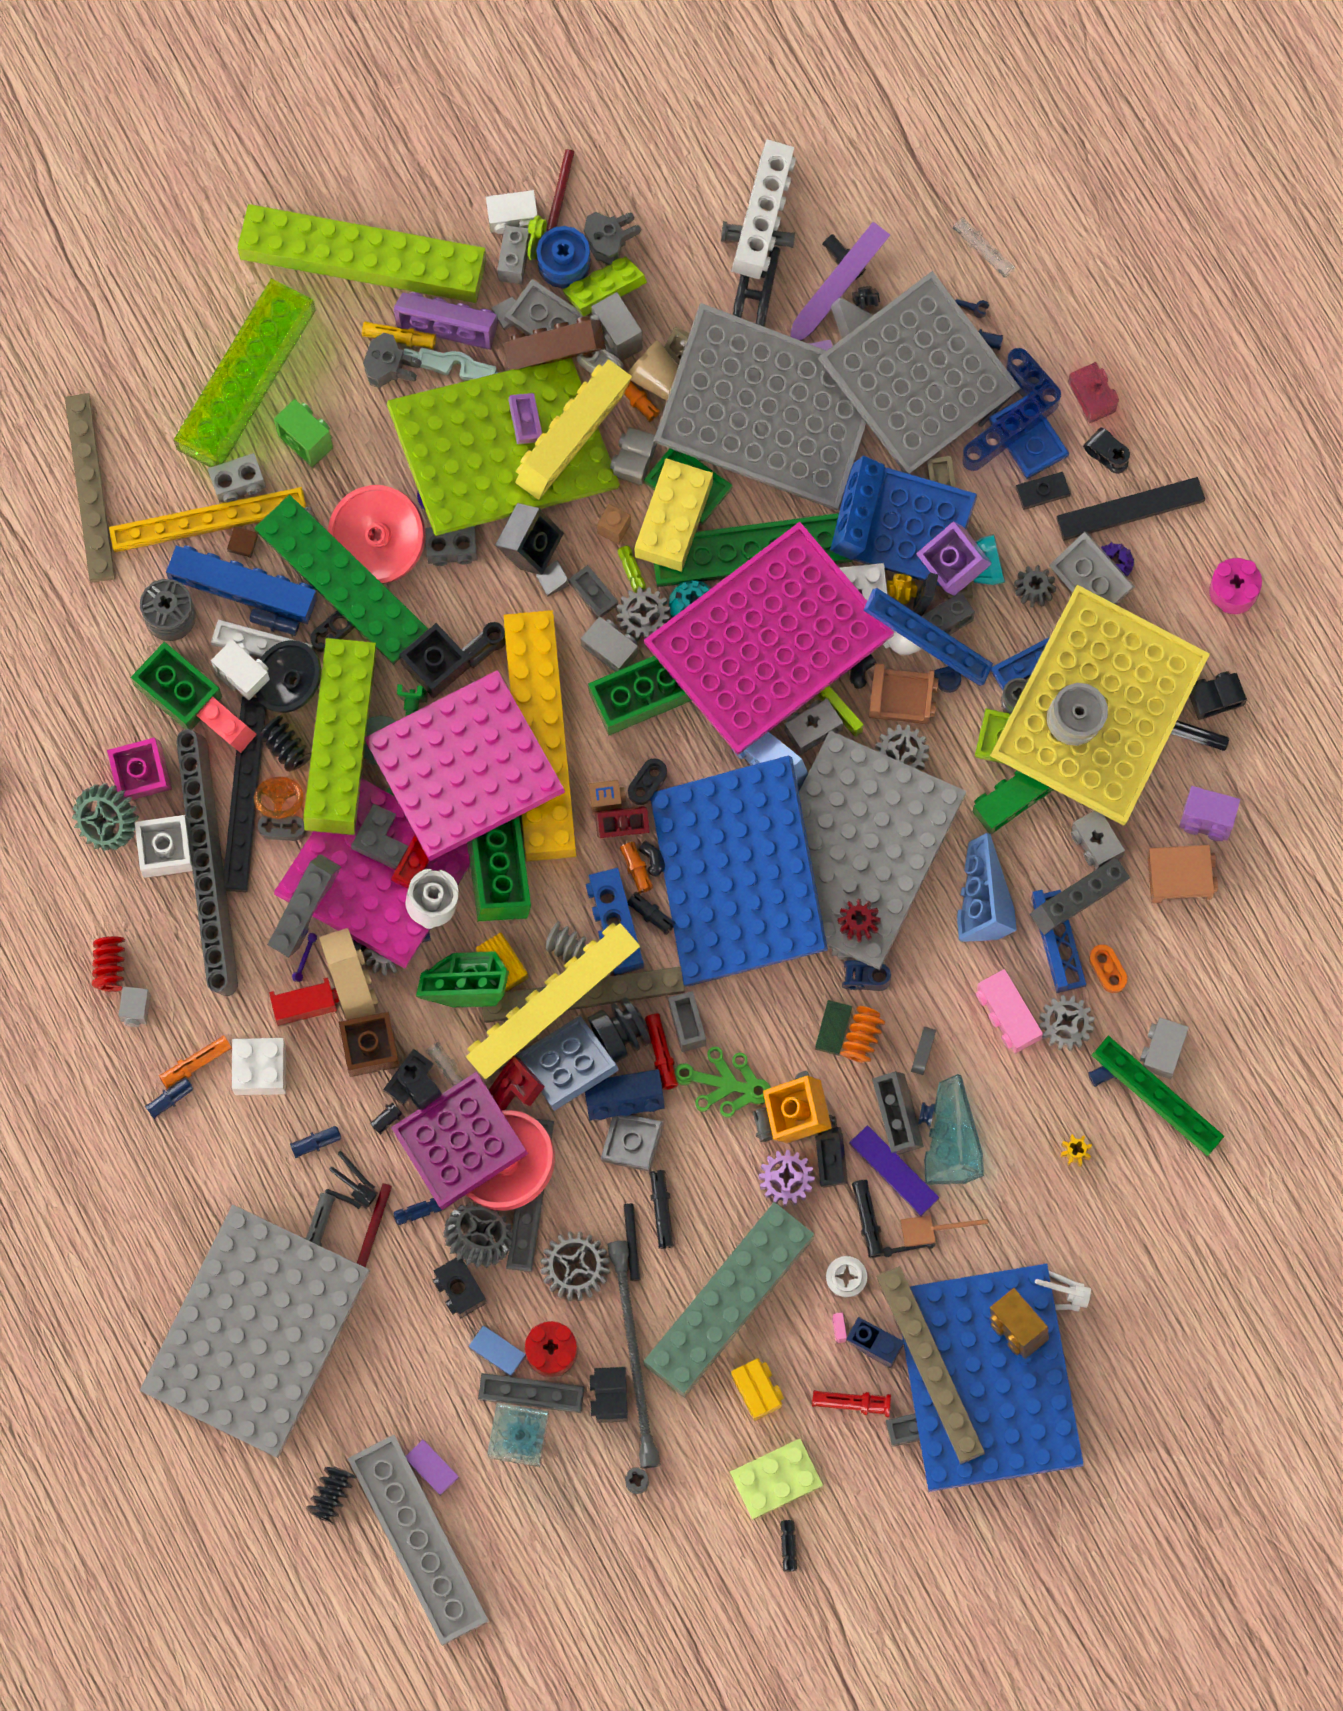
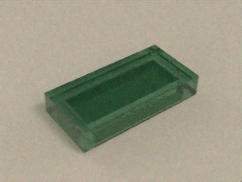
(833, 1027)

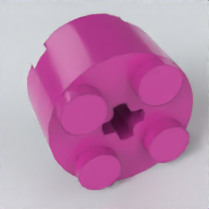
(1222, 587)

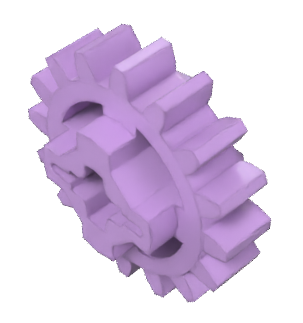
(775, 1177)

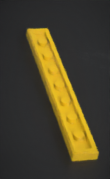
(198, 520)

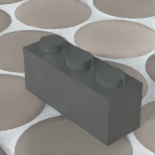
(897, 1112)

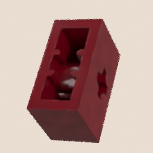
(622, 822)

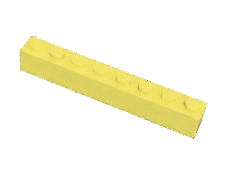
(552, 1001)

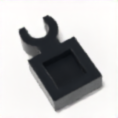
(866, 296)

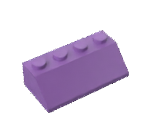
(446, 320)

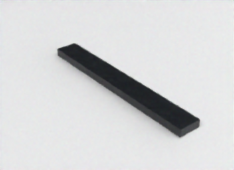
(242, 800)

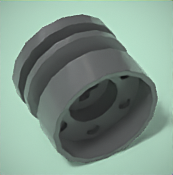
(172, 622)

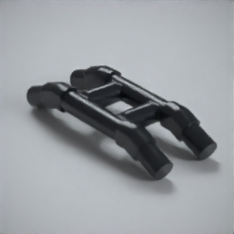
(763, 296)

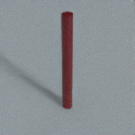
(560, 189)
(374, 1224)

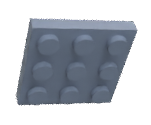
(568, 1062)

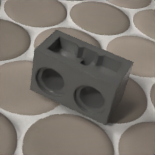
(451, 552)
(951, 614)

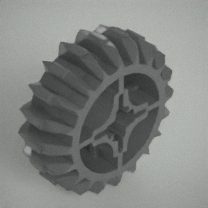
(477, 1243)

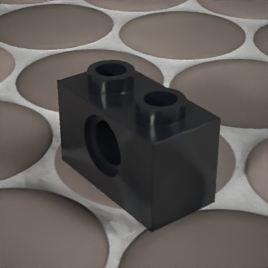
(470, 1298)

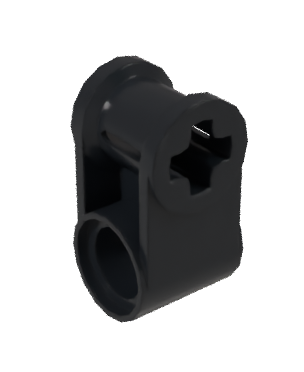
(1105, 448)
(421, 1088)

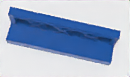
(1052, 952)

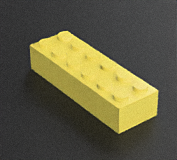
(572, 428)

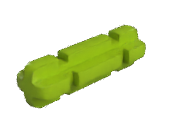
(631, 568)

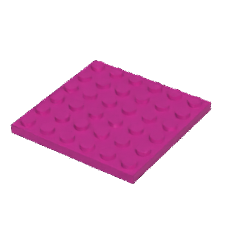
(464, 765)
(363, 890)

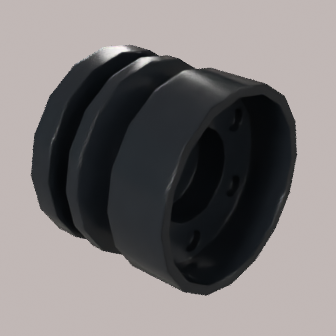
(620, 1029)

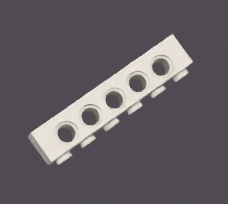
(746, 260)

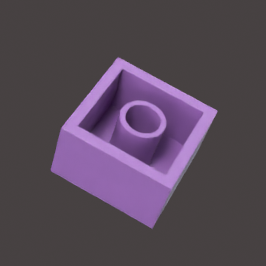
(954, 557)
(1209, 814)

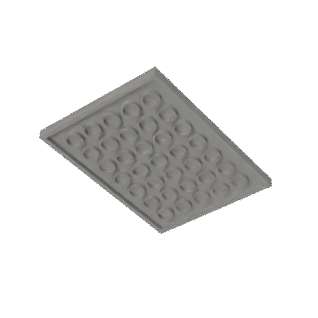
(761, 408)
(871, 837)
(255, 1331)

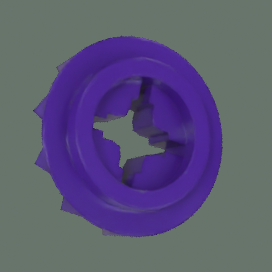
(1124, 554)

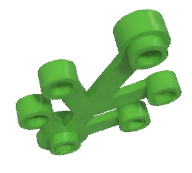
(727, 1083)

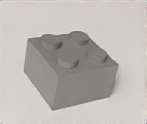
(619, 328)

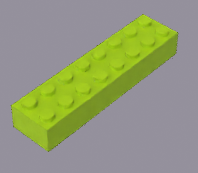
(340, 736)

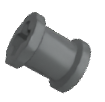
(632, 1487)

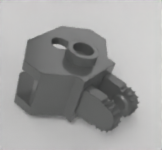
(606, 235)
(385, 362)

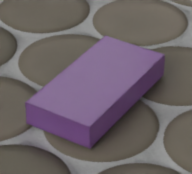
(431, 1467)

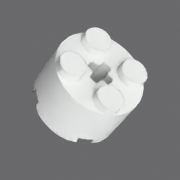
(420, 895)

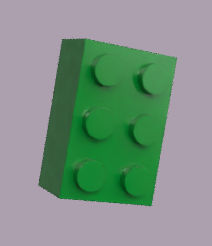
(175, 685)

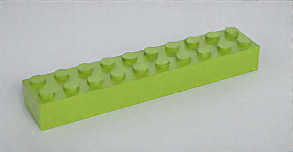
(362, 253)

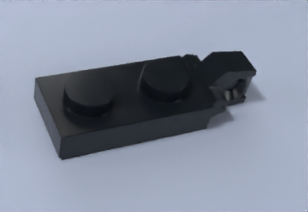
(831, 1156)

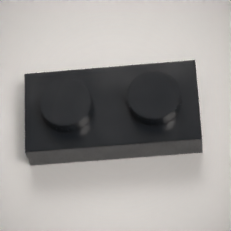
(394, 1087)

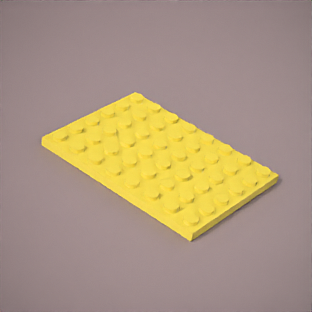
(1145, 685)

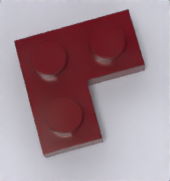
(514, 1081)

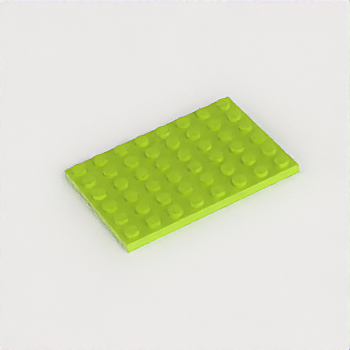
(468, 452)

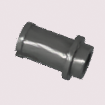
(762, 1125)

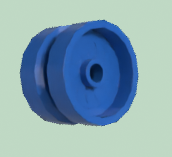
(563, 256)

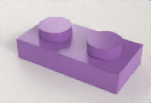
(525, 418)

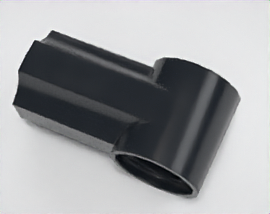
(482, 646)

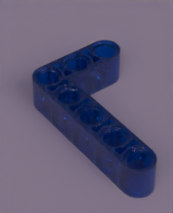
(1017, 415)

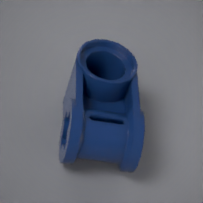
(863, 976)

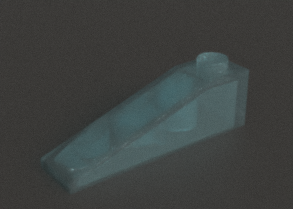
(955, 1145)

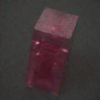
(1093, 405)

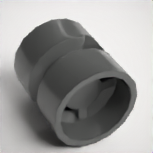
(1012, 693)

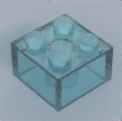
(518, 1434)

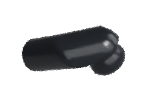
(858, 671)

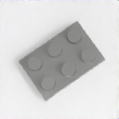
(540, 309)
(1092, 569)

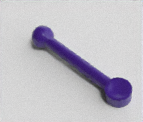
(298, 976)

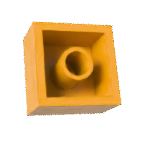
(797, 1109)

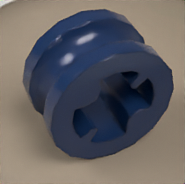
(926, 1114)

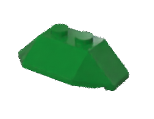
(465, 980)

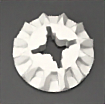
(855, 1269)

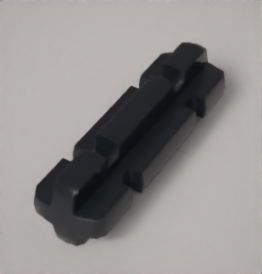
(788, 1545)

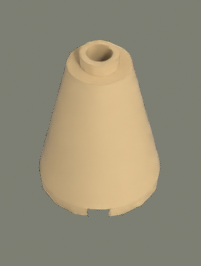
(655, 370)

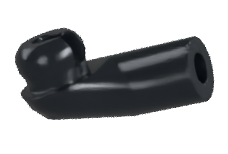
(656, 860)

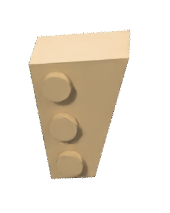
(348, 975)

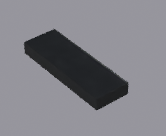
(925, 594)

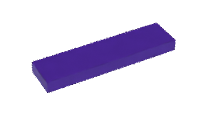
(894, 1170)

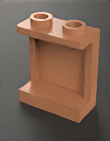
(902, 695)
(1181, 872)

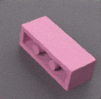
(1008, 1011)

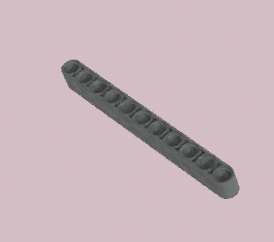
(214, 871)

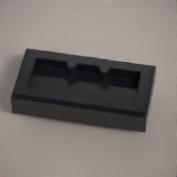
(1043, 490)

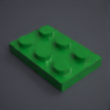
(719, 489)

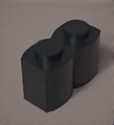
(1217, 695)
(609, 1394)

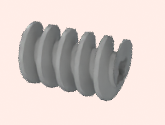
(565, 944)

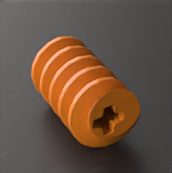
(862, 1034)

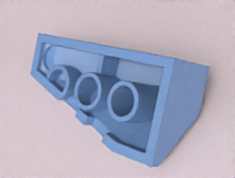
(987, 903)

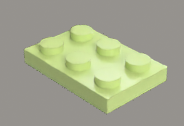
(776, 1479)

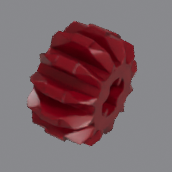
(869, 920)

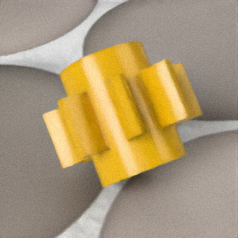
(901, 588)
(1071, 1145)

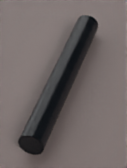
(632, 1242)

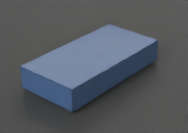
(497, 1350)

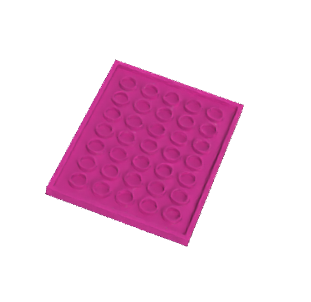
(768, 638)

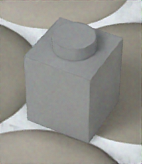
(134, 1006)

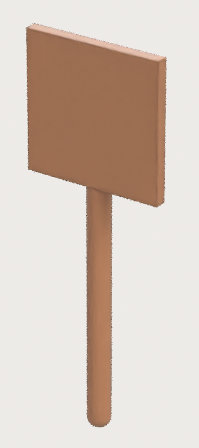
(921, 1231)

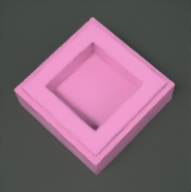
(839, 1328)

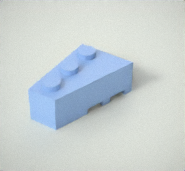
(770, 748)

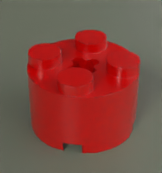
(540, 1338)

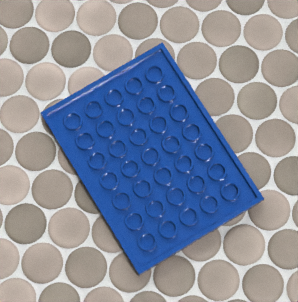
(738, 871)
(1014, 1403)

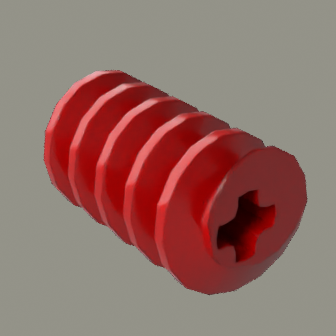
(106, 962)

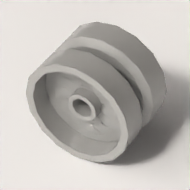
(1077, 714)

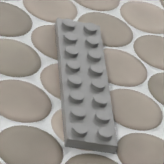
(418, 1540)

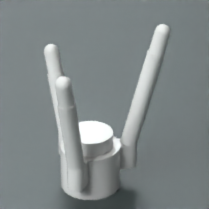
(1077, 1293)

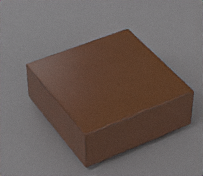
(242, 542)

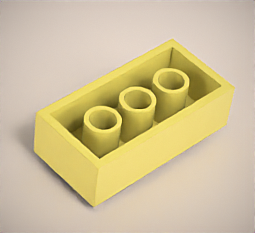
(673, 515)

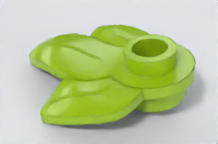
(536, 228)

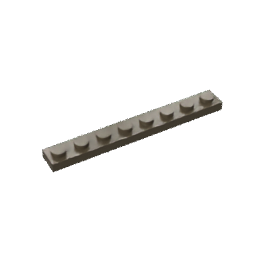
(89, 488)
(607, 991)
(930, 1365)

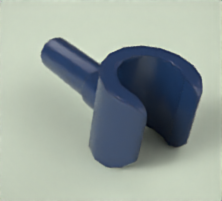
(974, 307)

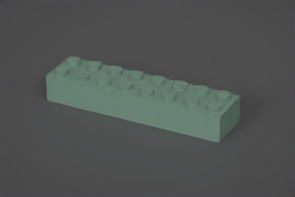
(729, 1299)

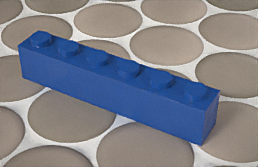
(242, 584)

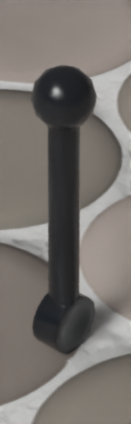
(888, 1251)

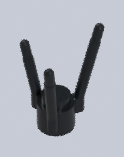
(362, 1194)

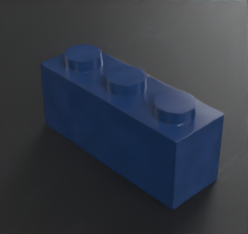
(625, 1095)

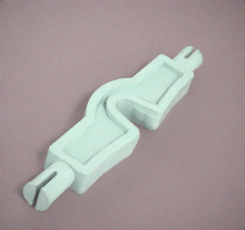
(443, 363)

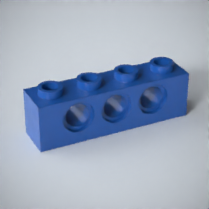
(857, 508)
(610, 883)

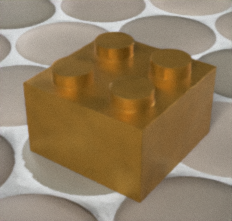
(1018, 1323)

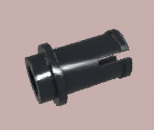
(386, 1118)

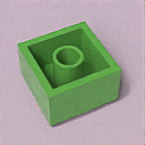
(303, 432)

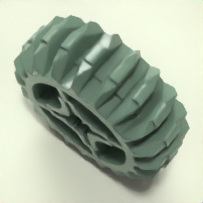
(110, 809)

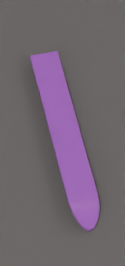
(839, 281)

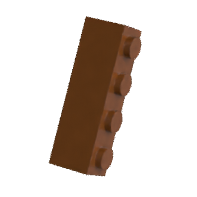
(555, 344)

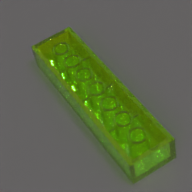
(244, 374)

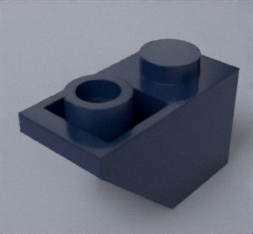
(875, 1342)

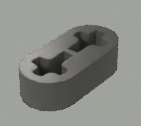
(281, 833)
(923, 1050)

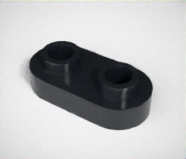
(646, 782)

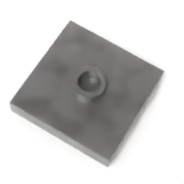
(632, 1142)

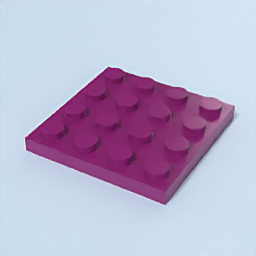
(459, 1141)

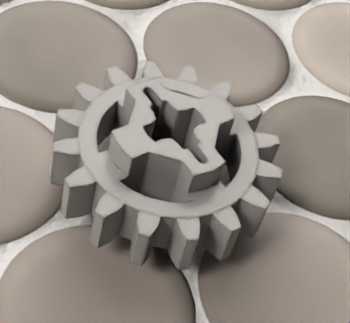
(633, 615)
(911, 753)
(1071, 1032)

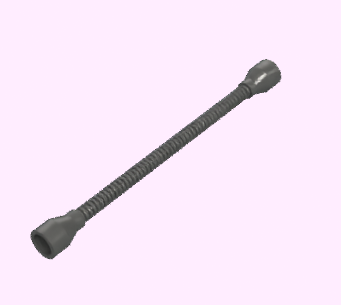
(648, 1452)

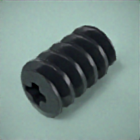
(283, 745)
(330, 1493)

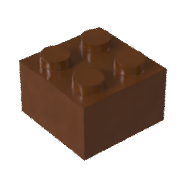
(369, 1044)

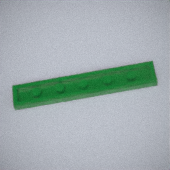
(1157, 1095)

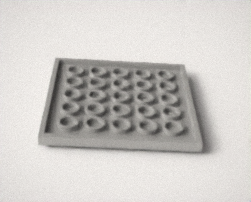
(919, 373)

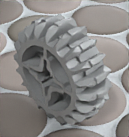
(585, 1272)

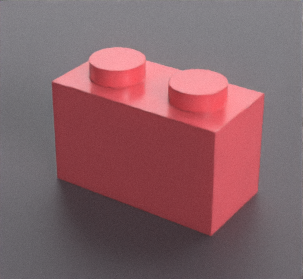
(226, 724)

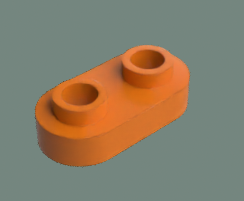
(1108, 969)

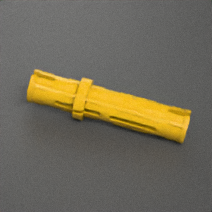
(405, 336)

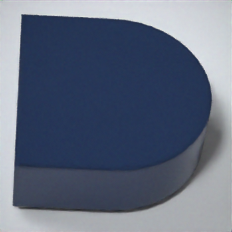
(948, 680)

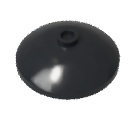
(286, 663)

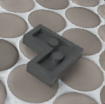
(373, 838)

